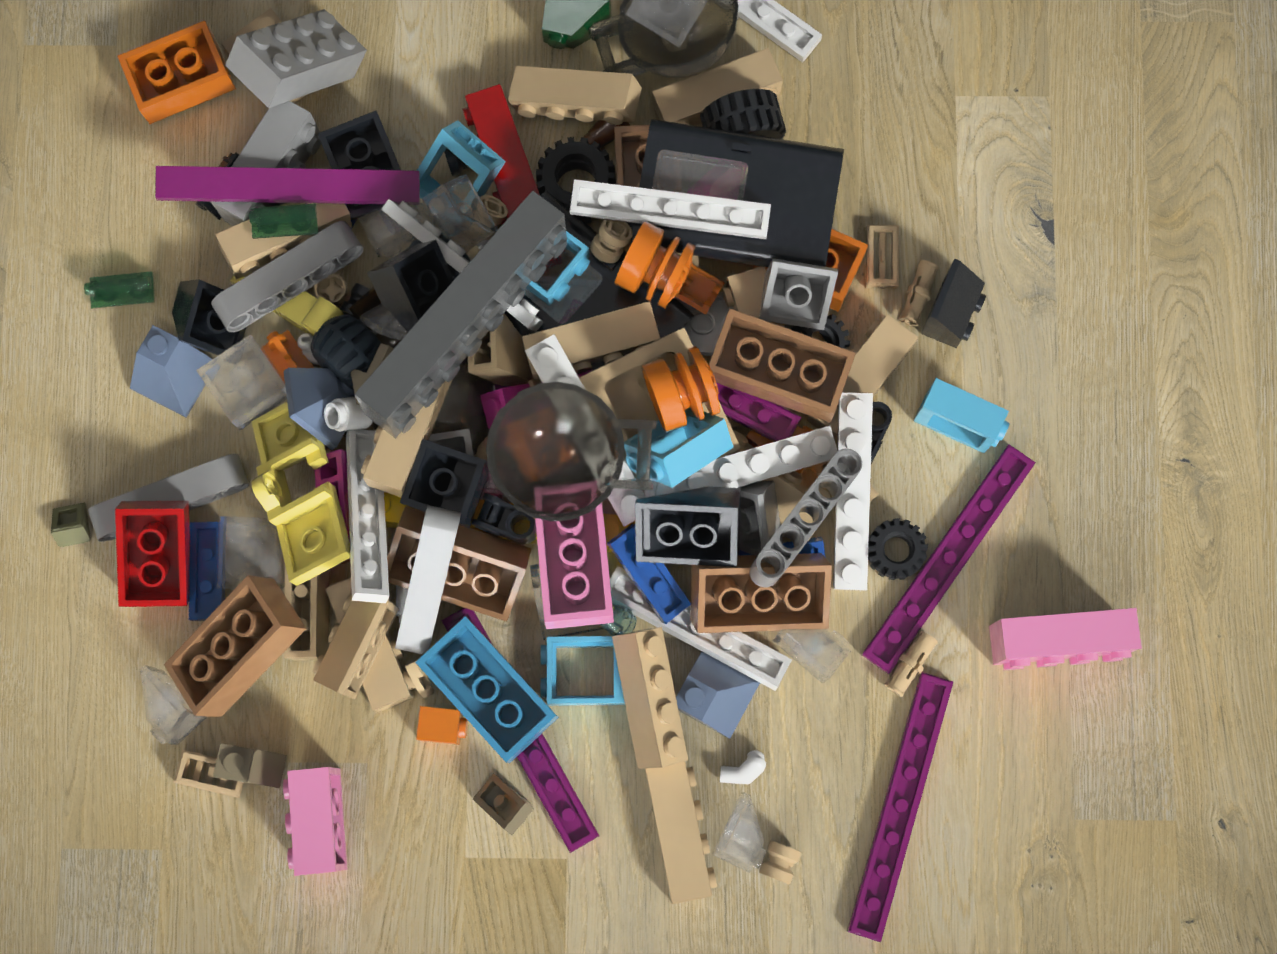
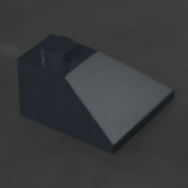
(198, 321)

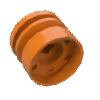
(655, 264)
(681, 389)

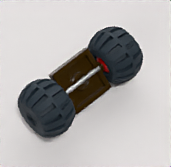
(349, 344)

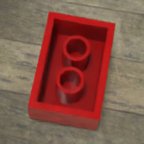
(153, 553)

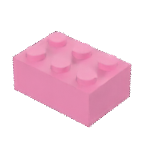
(315, 821)

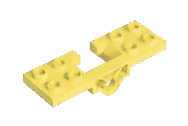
(312, 526)

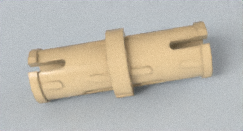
(919, 293)
(911, 663)

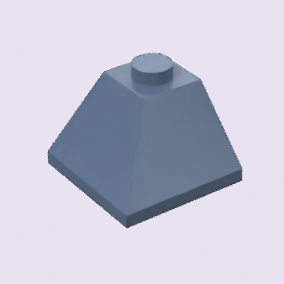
(168, 372)
(307, 396)
(716, 694)

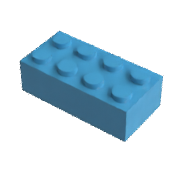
(487, 690)

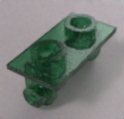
(283, 221)
(120, 290)

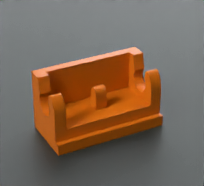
(700, 289)

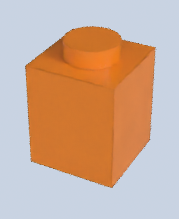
(441, 725)

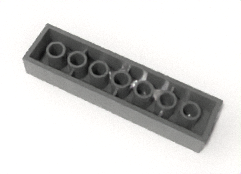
(463, 315)

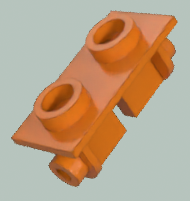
(285, 352)

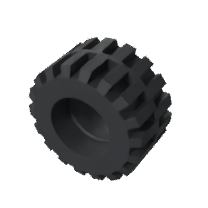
(746, 112)
(570, 157)

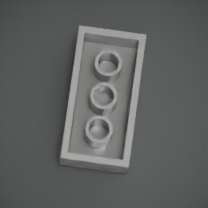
(295, 57)
(280, 141)

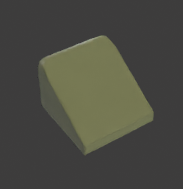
(70, 525)

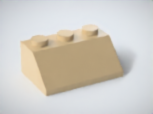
(354, 646)

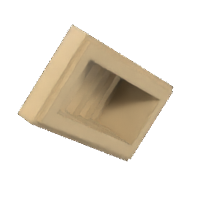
(182, 769)

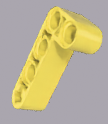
(305, 311)

